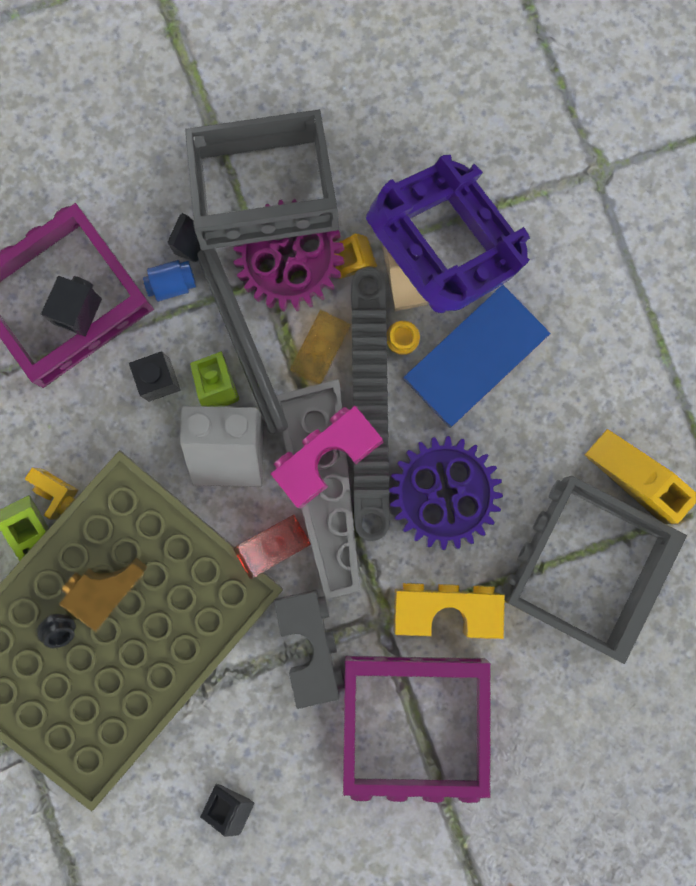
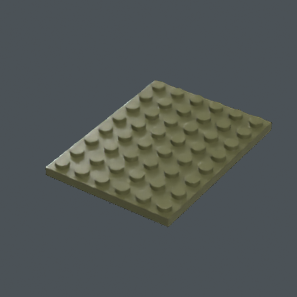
(110, 692)

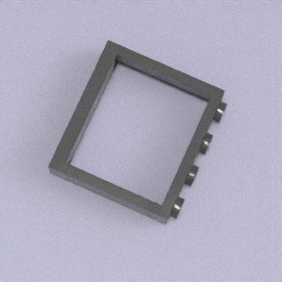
(263, 222)
(645, 589)

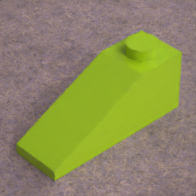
(22, 525)

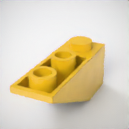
(642, 478)

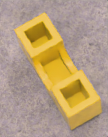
(480, 609)

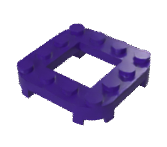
(439, 286)

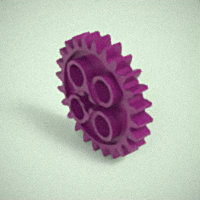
(317, 264)

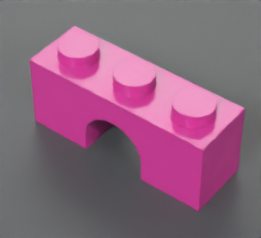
(299, 472)

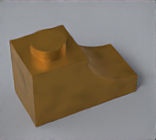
(97, 594)

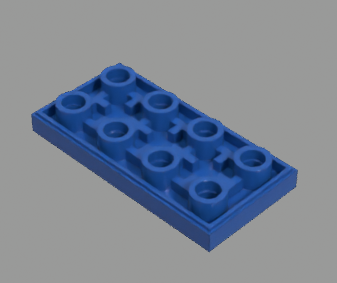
(476, 356)

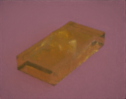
(320, 347)

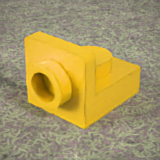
(51, 486)

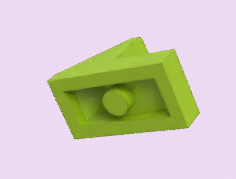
(214, 381)

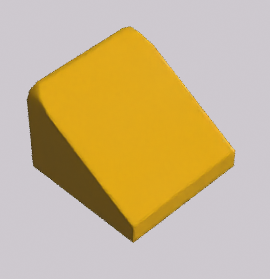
(356, 255)

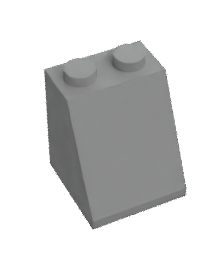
(223, 445)

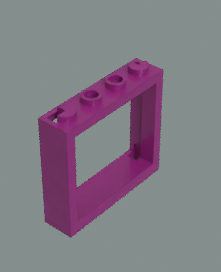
(101, 330)
(430, 790)

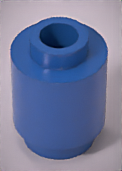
(169, 280)

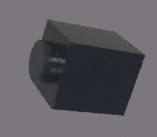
(72, 305)
(154, 376)

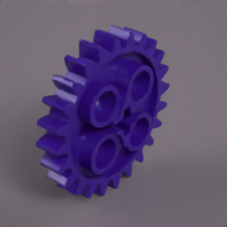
(476, 486)

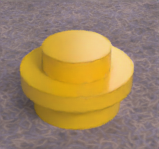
(402, 337)

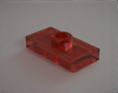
(271, 546)

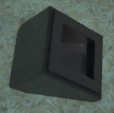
(184, 240)
(227, 811)

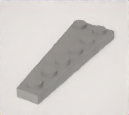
(330, 513)

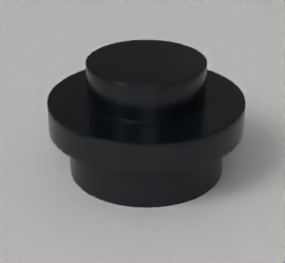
(56, 630)

